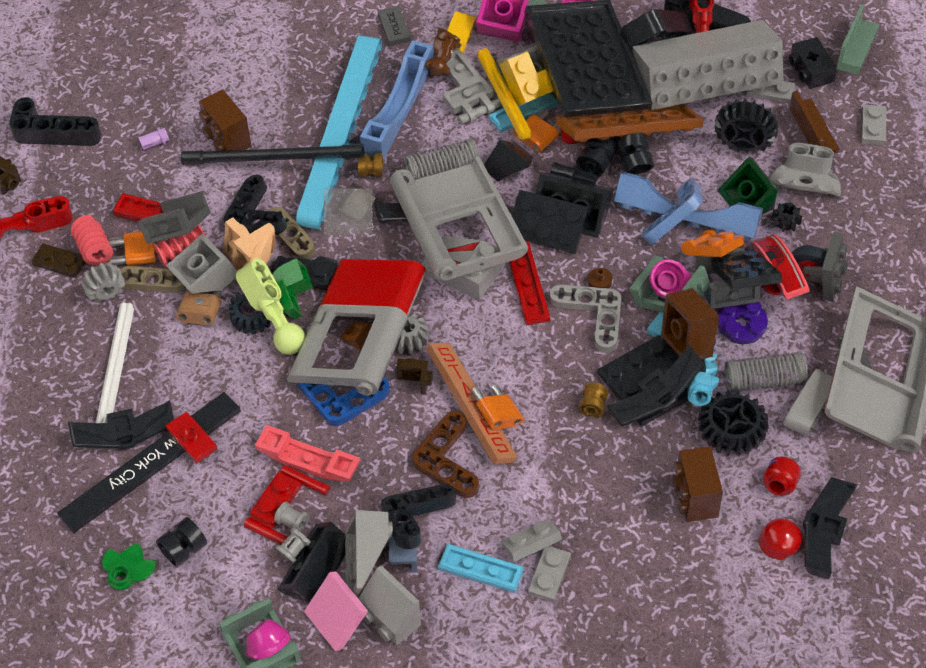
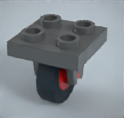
(824, 264)

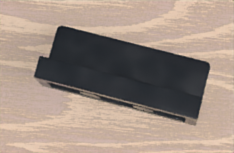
(315, 562)

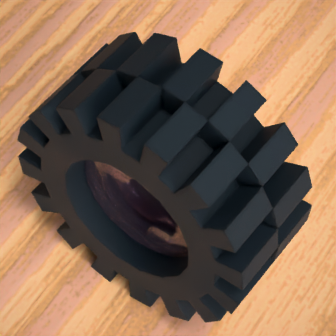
(246, 321)

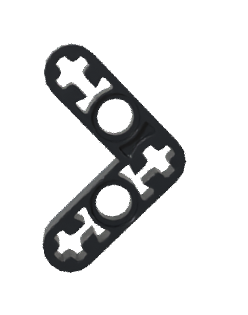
(253, 191)
(406, 507)

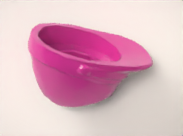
(668, 277)
(266, 640)

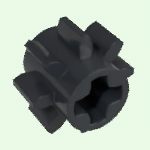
(786, 216)

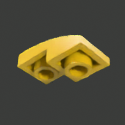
(462, 27)

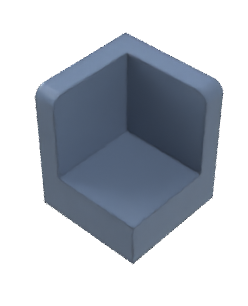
(402, 556)

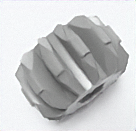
(103, 282)
(413, 335)

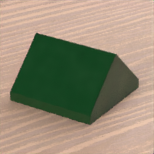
(750, 187)

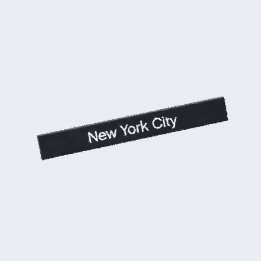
(142, 467)

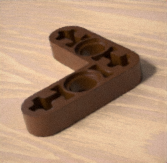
(437, 454)

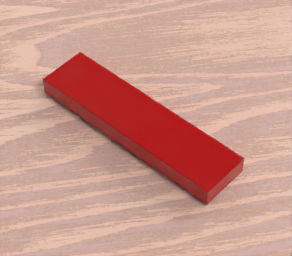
(529, 289)

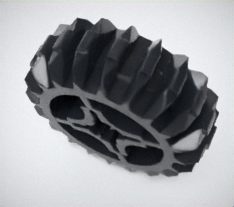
(746, 126)
(741, 432)

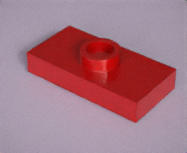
(136, 208)
(191, 437)

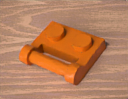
(712, 244)

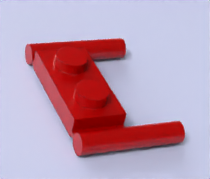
(280, 490)

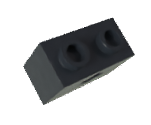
(812, 62)

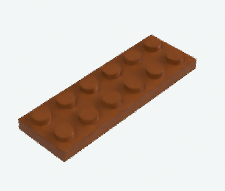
(630, 122)

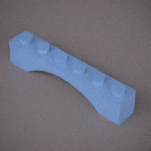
(384, 127)
(640, 193)

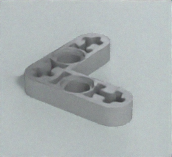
(604, 309)

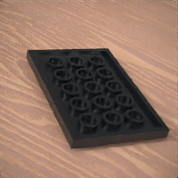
(587, 58)

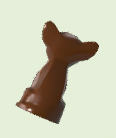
(443, 47)

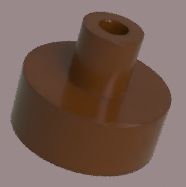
(600, 278)

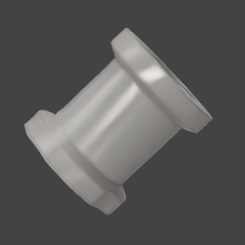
(291, 517)
(293, 545)

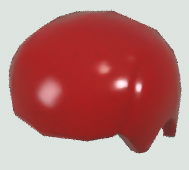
(780, 539)

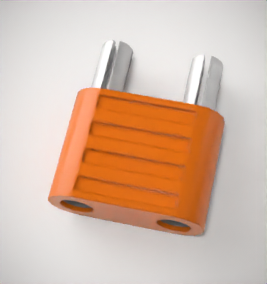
(541, 132)
(136, 250)
(499, 409)

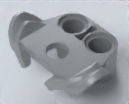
(808, 163)

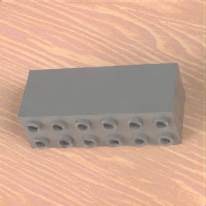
(710, 63)

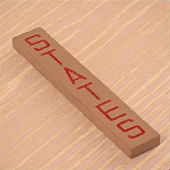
(460, 385)

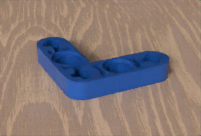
(342, 403)

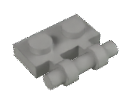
(468, 95)

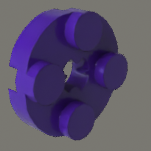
(735, 331)

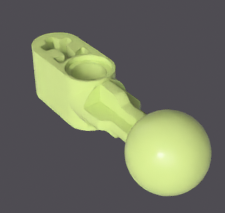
(265, 296)

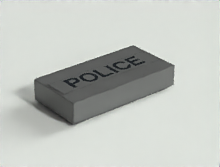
(394, 26)

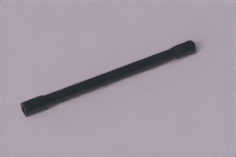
(344, 151)

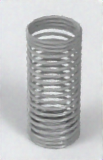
(470, 151)
(798, 364)

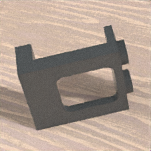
(178, 218)
(720, 293)

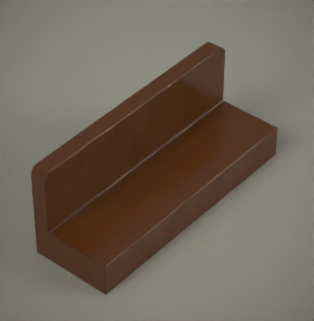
(811, 122)

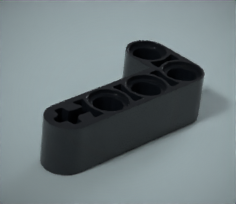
(721, 16)
(657, 26)
(51, 129)

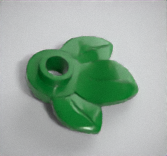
(128, 563)

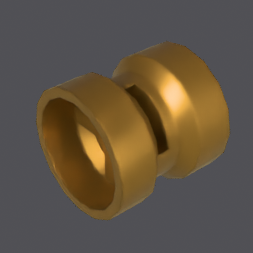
(370, 165)
(593, 401)

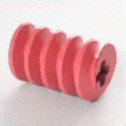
(91, 240)
(173, 246)

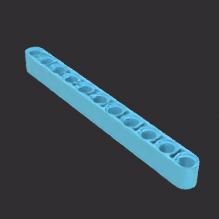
(338, 130)

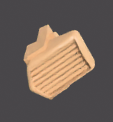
(244, 247)

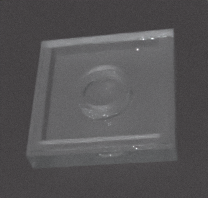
(348, 212)

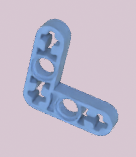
(689, 199)

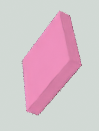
(335, 611)

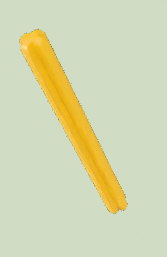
(504, 94)

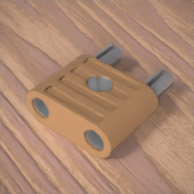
(199, 308)

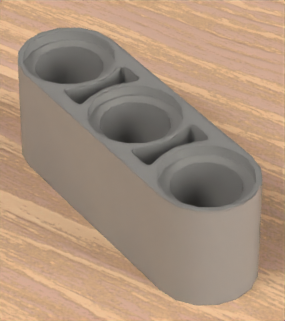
(809, 403)

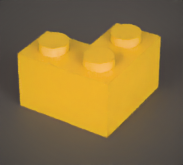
(523, 79)

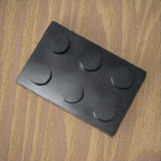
(549, 221)
(746, 270)

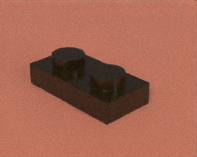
(58, 260)

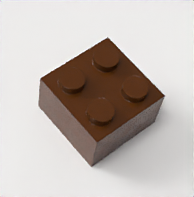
(224, 122)
(689, 321)
(698, 484)

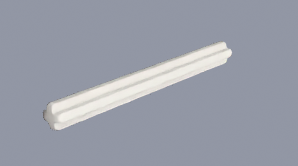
(115, 362)

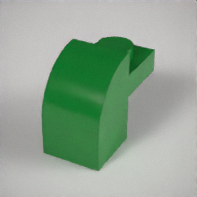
(292, 280)

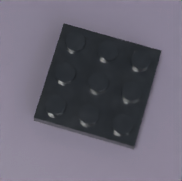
(629, 369)

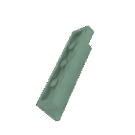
(857, 44)

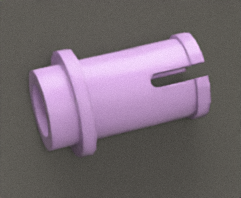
(154, 138)

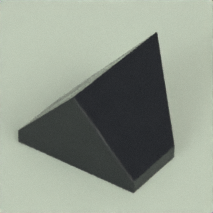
(507, 159)

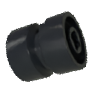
(635, 153)
(596, 156)
(188, 535)

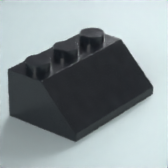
(579, 192)

